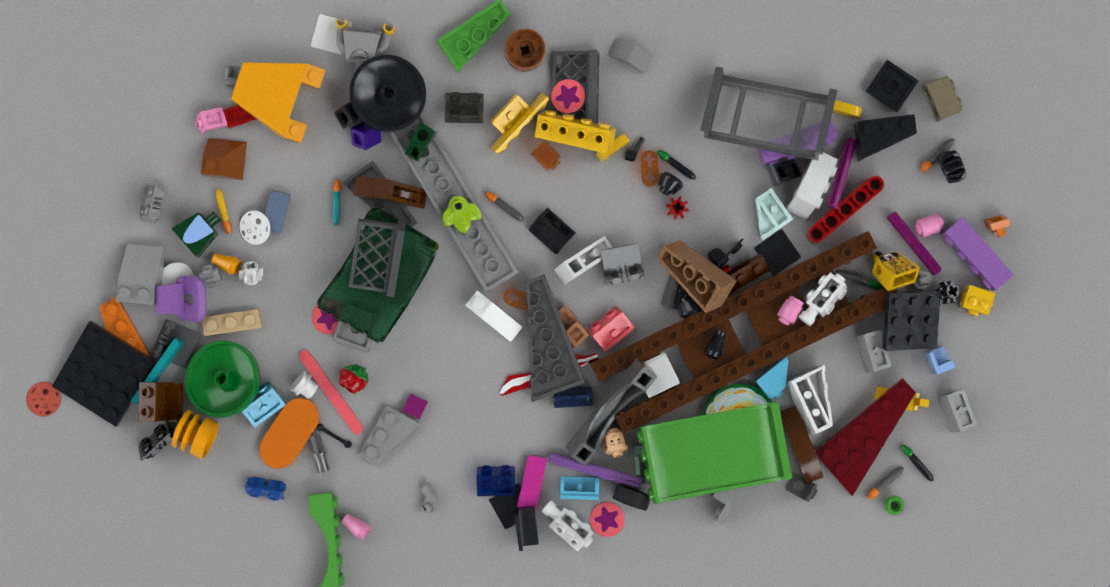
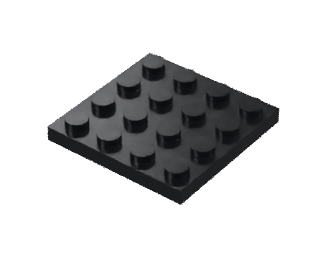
(103, 373)

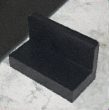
(551, 230)
(526, 526)

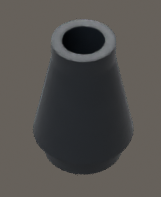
(716, 345)

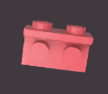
(610, 328)

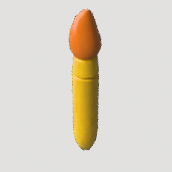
(223, 211)

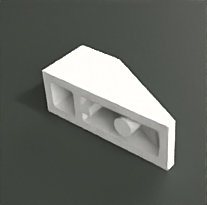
(582, 261)
(493, 316)

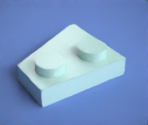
(770, 213)

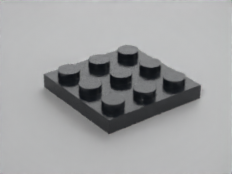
(911, 320)

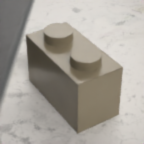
(943, 98)

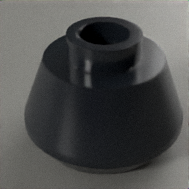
(669, 184)
(688, 307)

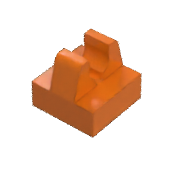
(997, 224)

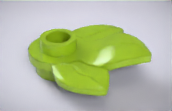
(461, 217)

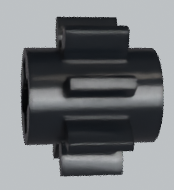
(948, 292)

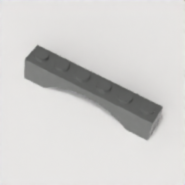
(589, 436)

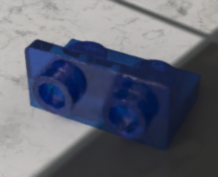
(496, 480)

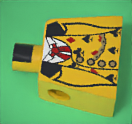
(894, 270)

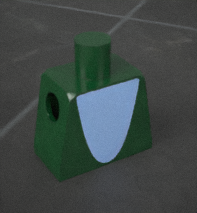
(198, 232)

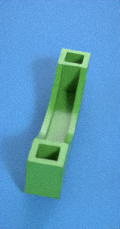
(322, 509)

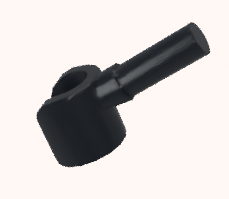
(631, 155)

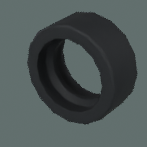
(631, 497)

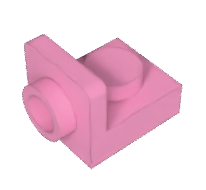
(210, 120)

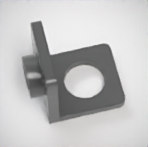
(807, 493)

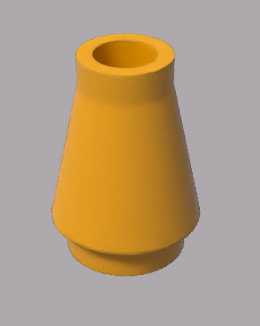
(227, 263)

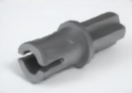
(319, 453)

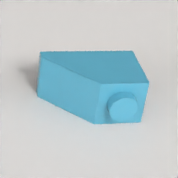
(774, 379)

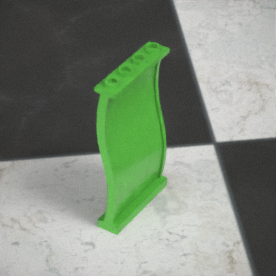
(714, 452)

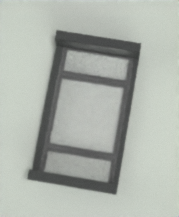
(767, 116)

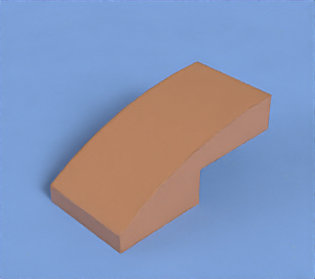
(575, 329)

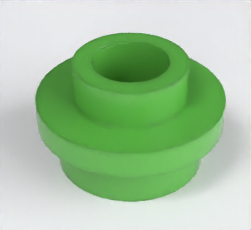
(900, 505)

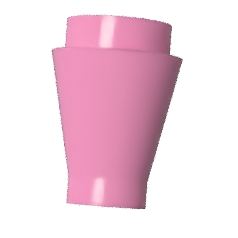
(356, 526)

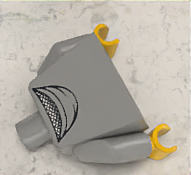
(360, 43)

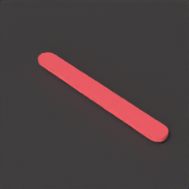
(331, 392)

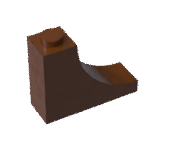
(389, 191)

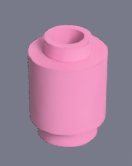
(929, 225)
(790, 311)

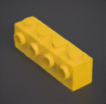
(575, 132)

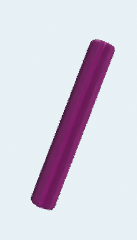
(841, 173)
(914, 243)

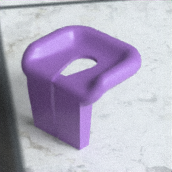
(171, 298)

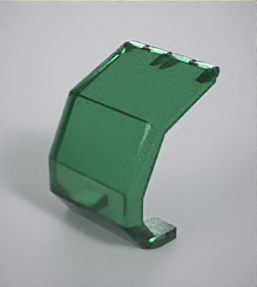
(373, 310)

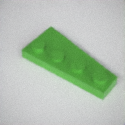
(471, 35)

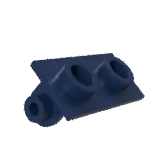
(573, 397)

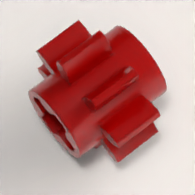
(672, 210)

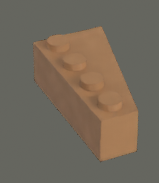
(697, 275)

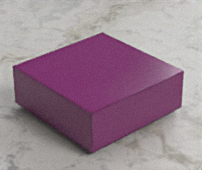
(415, 406)

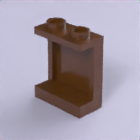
(160, 401)

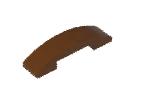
(801, 445)

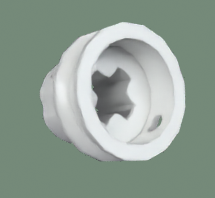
(304, 385)

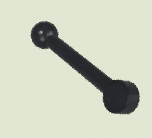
(320, 427)

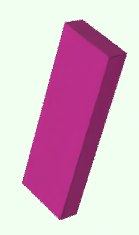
(532, 481)

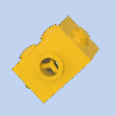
(976, 300)

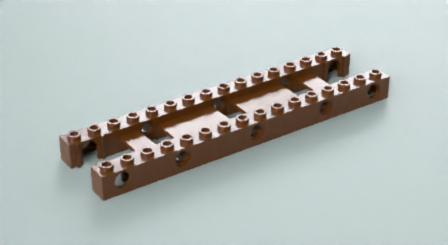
(762, 306)

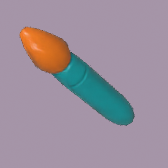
(336, 202)

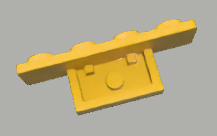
(513, 118)

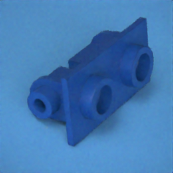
(272, 491)

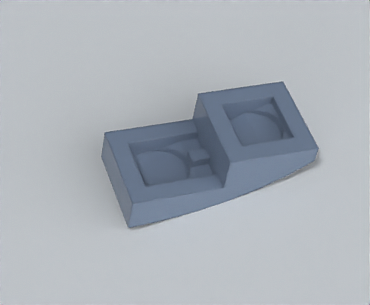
(276, 210)

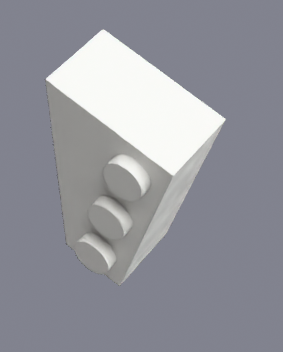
(812, 185)
(811, 399)

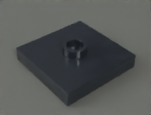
(891, 86)

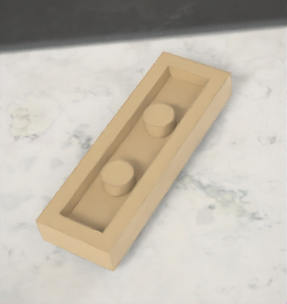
(232, 322)

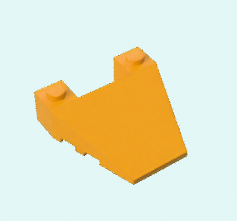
(271, 91)

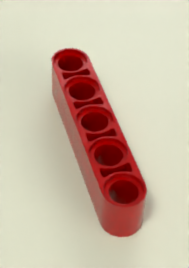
(853, 206)

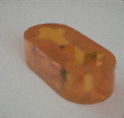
(654, 168)
(518, 304)

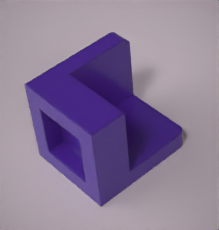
(364, 136)

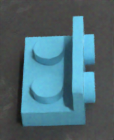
(264, 404)

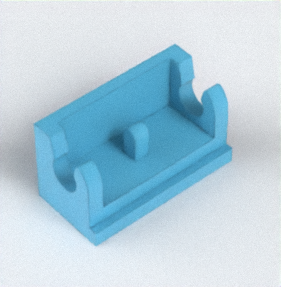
(579, 488)

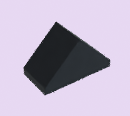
(784, 171)

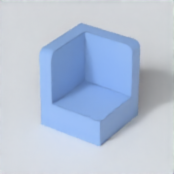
(939, 360)

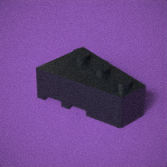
(882, 133)

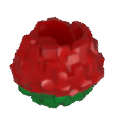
(353, 378)

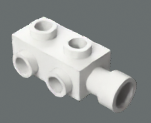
(824, 295)
(569, 526)

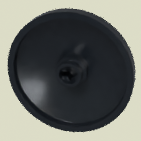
(387, 93)

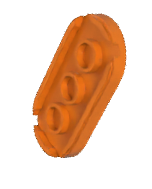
(289, 433)

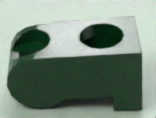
(420, 142)

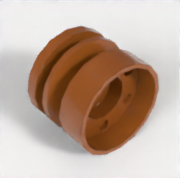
(521, 39)

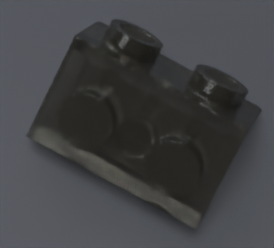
(464, 107)

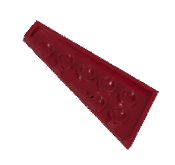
(859, 442)

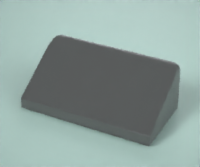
(673, 294)

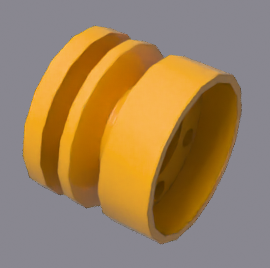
(191, 432)

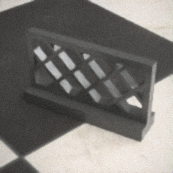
(592, 79)
(393, 260)

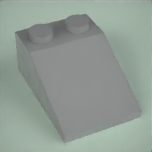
(140, 274)

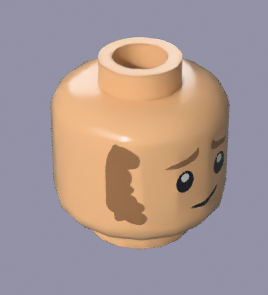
(615, 442)

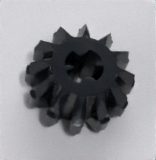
(952, 166)

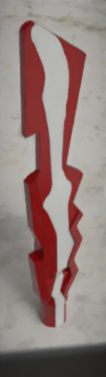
(521, 381)

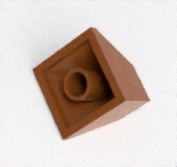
(224, 159)

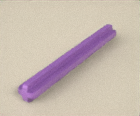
(596, 470)

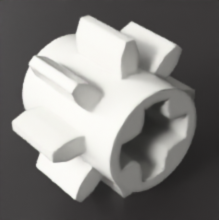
(251, 273)

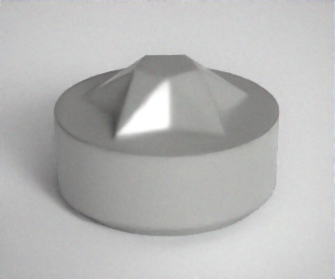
(922, 281)

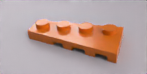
(120, 324)

